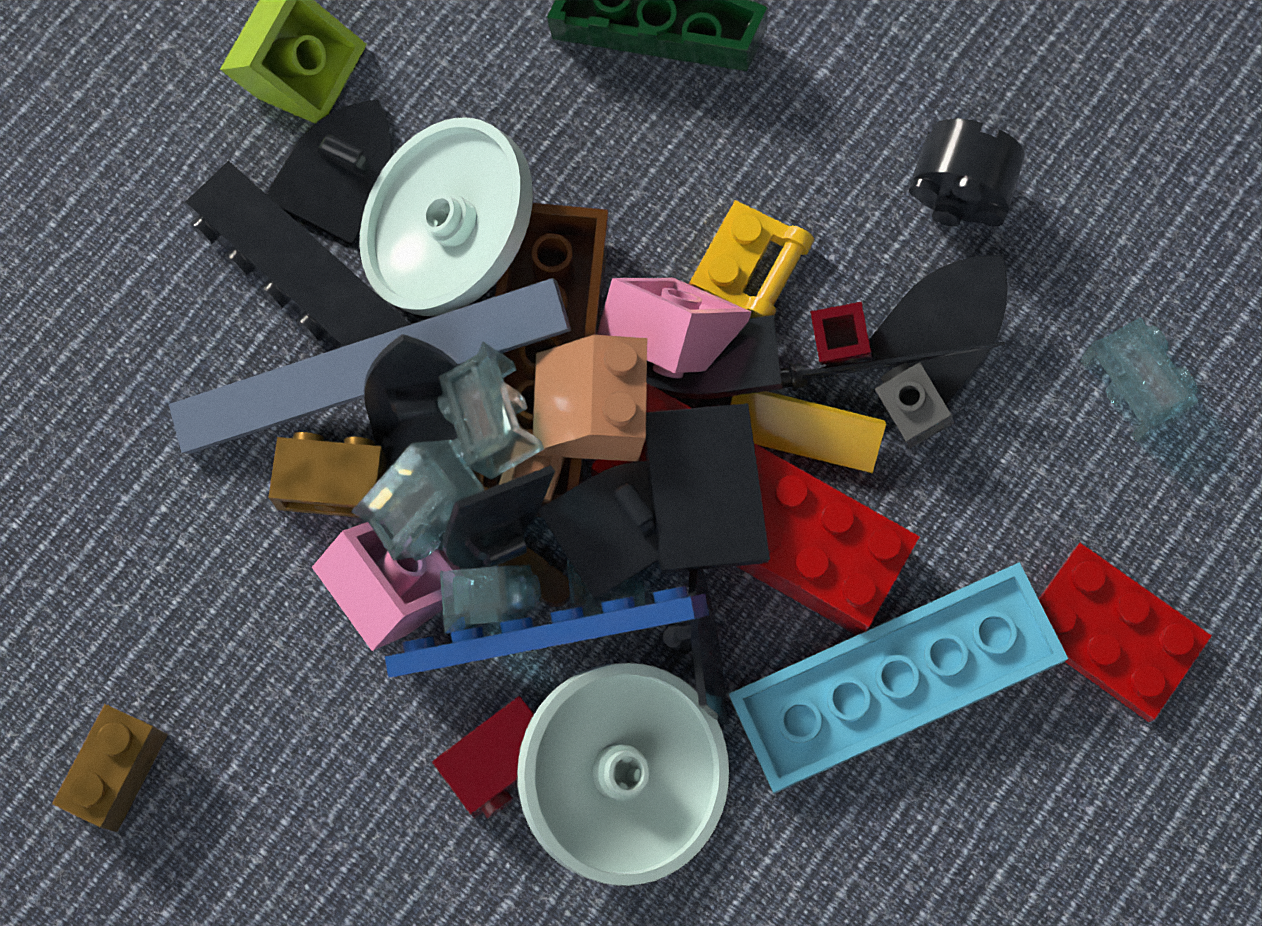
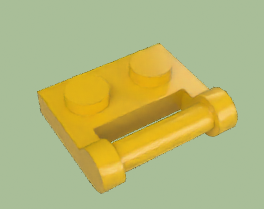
(737, 253)

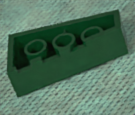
(682, 30)

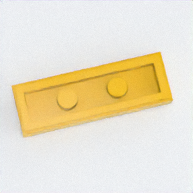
(813, 430)

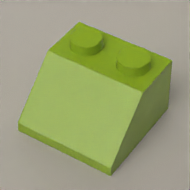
(294, 57)

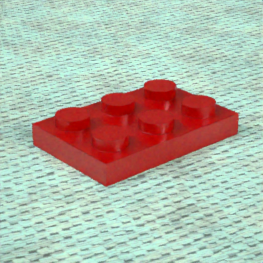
(1120, 632)

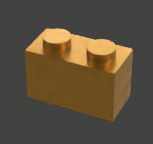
(324, 475)
(110, 769)

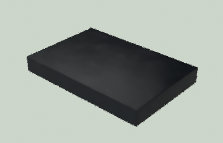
(705, 488)

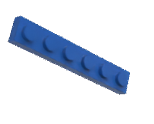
(566, 627)

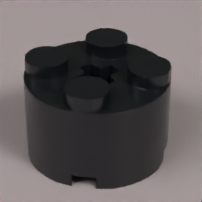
(967, 173)

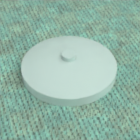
(446, 217)
(623, 774)

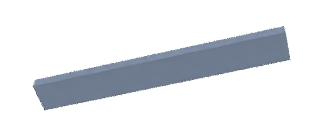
(340, 374)

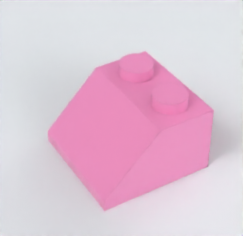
(681, 322)
(378, 593)

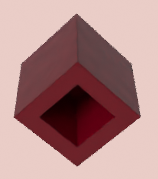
(841, 334)

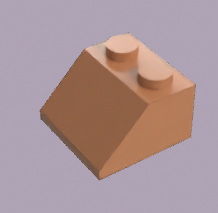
(592, 398)

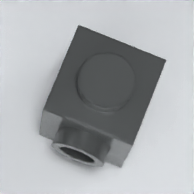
(913, 403)

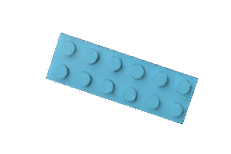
(897, 677)

